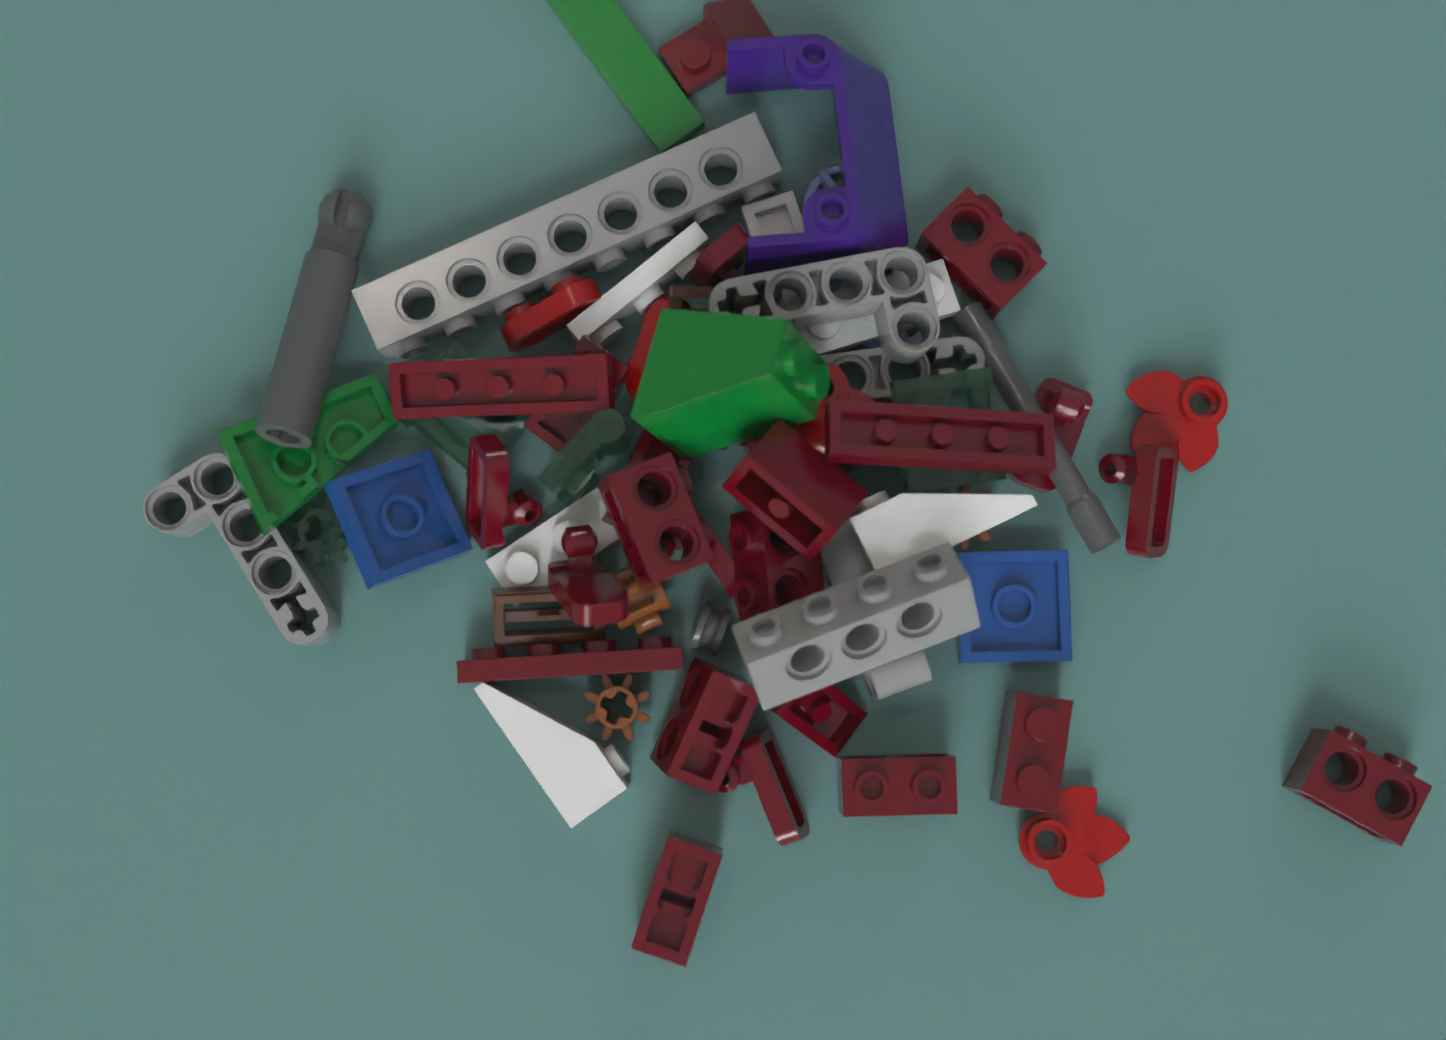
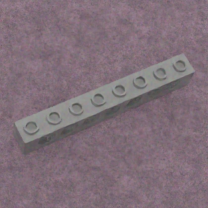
(736, 145)

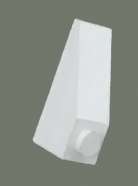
(920, 521)
(565, 761)

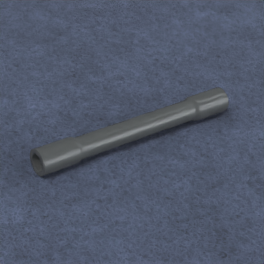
(1081, 504)

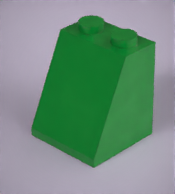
(726, 380)

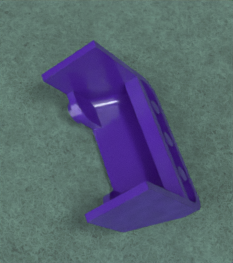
(870, 206)

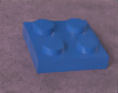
(398, 518)
(1019, 605)

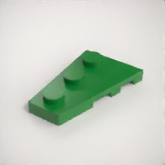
(284, 478)

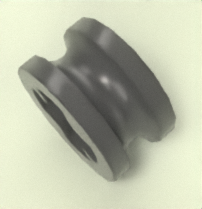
(711, 628)

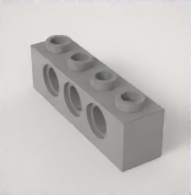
(857, 625)

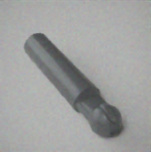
(315, 322)

